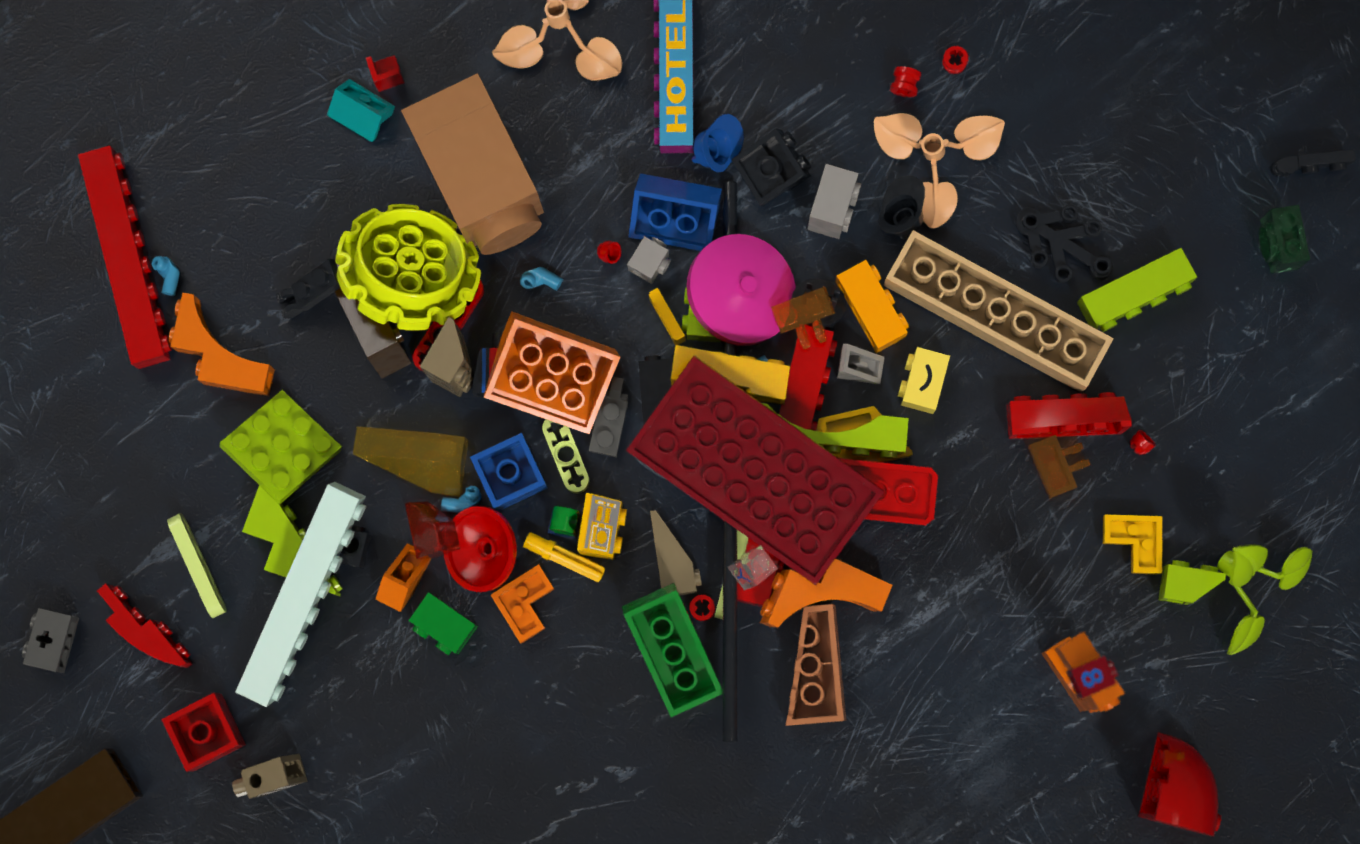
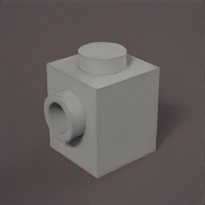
(649, 259)

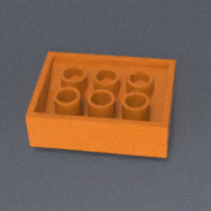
(551, 373)

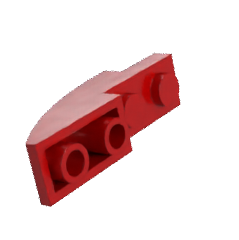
(148, 637)

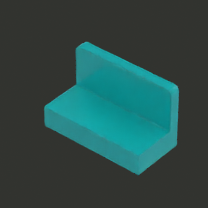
(359, 109)

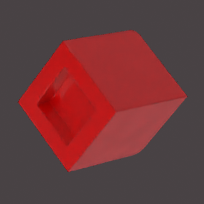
(385, 72)

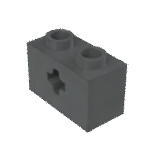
(54, 655)

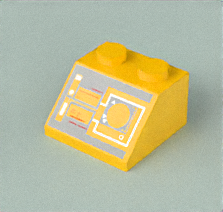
(601, 527)

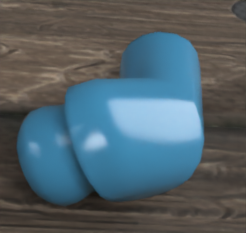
(169, 272)
(540, 276)
(468, 499)

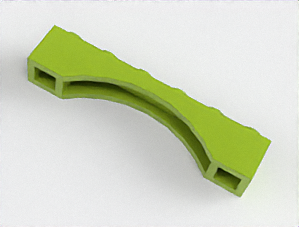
(881, 435)

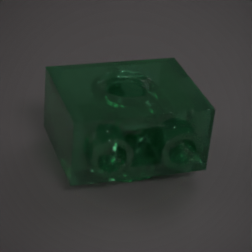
(1283, 239)

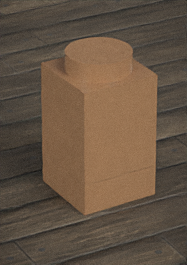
(476, 166)

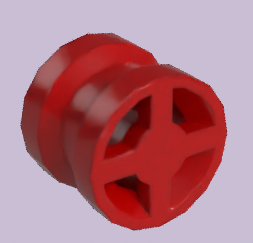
(905, 81)

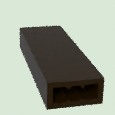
(73, 804)

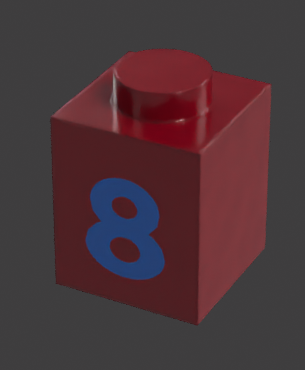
(1092, 677)

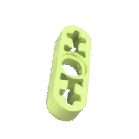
(566, 477)

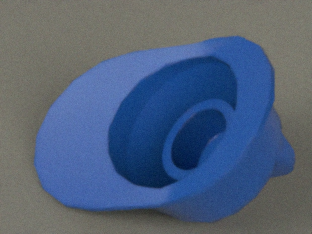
(719, 143)

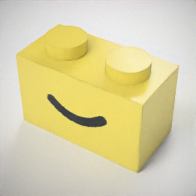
(924, 380)

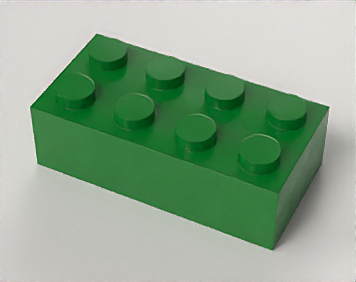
(672, 649)

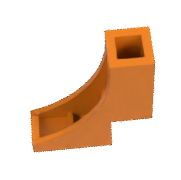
(217, 365)
(838, 583)

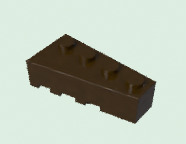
(378, 340)

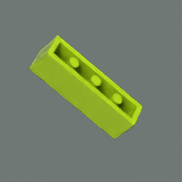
(1137, 289)

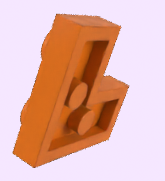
(516, 599)

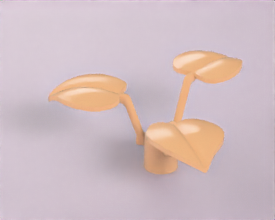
(521, 46)
(901, 132)

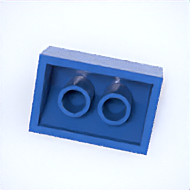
(674, 212)

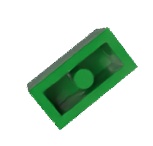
(442, 624)

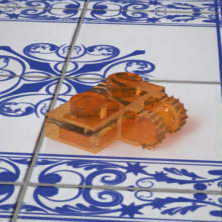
(802, 311)
(1053, 466)

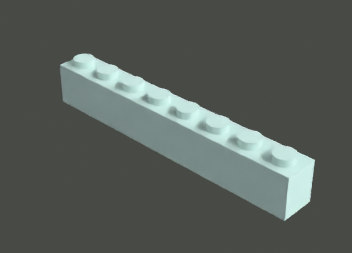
(301, 593)

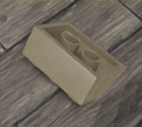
(449, 360)

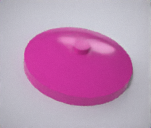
(736, 285)

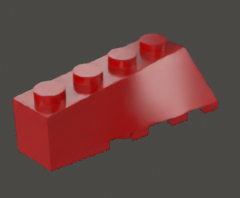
(1067, 416)

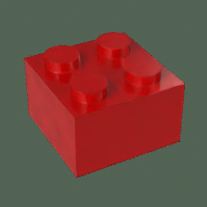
(203, 732)

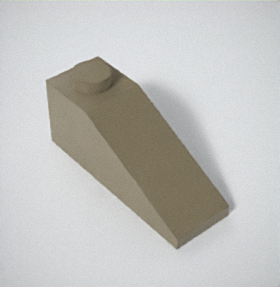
(672, 560)

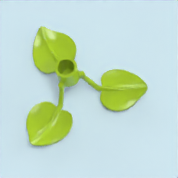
(1240, 567)

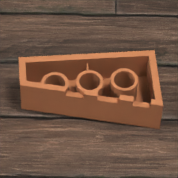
(817, 680)

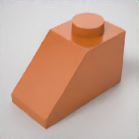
(402, 579)

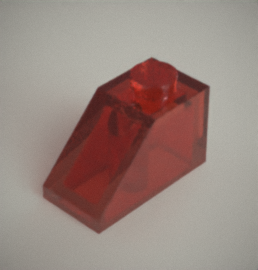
(431, 530)

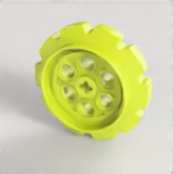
(414, 253)

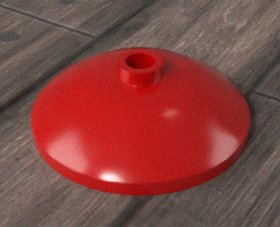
(474, 564)

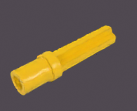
(550, 550)

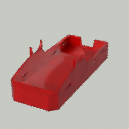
(907, 494)

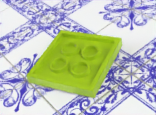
(280, 447)

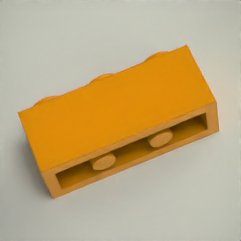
(872, 305)

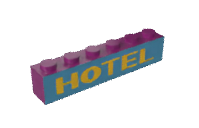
(674, 75)

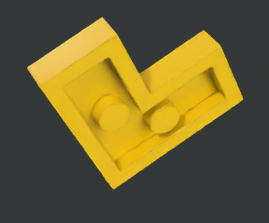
(1143, 535)

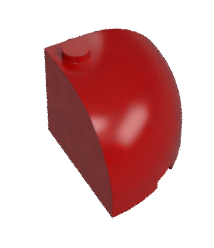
(1180, 788)

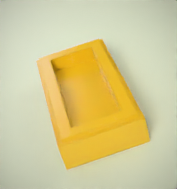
(666, 317)

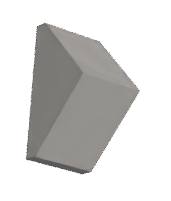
(860, 365)

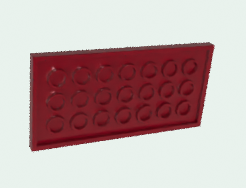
(755, 470)

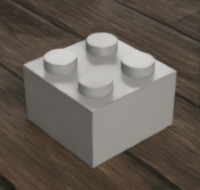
(831, 206)

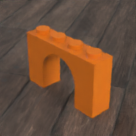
(1070, 654)

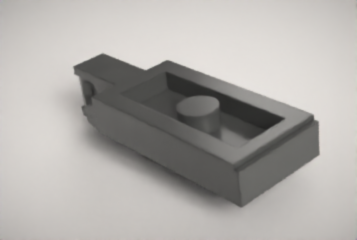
(610, 420)

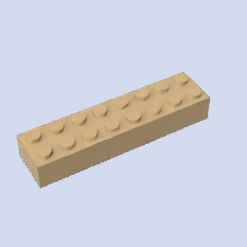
(998, 311)

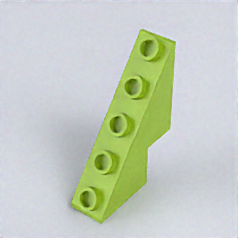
(276, 525)

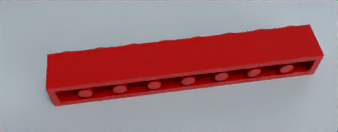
(124, 257)

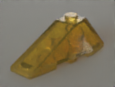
(421, 458)

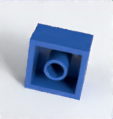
(508, 472)

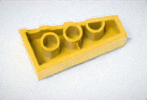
(758, 378)

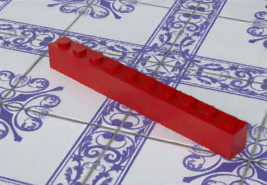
(802, 399)

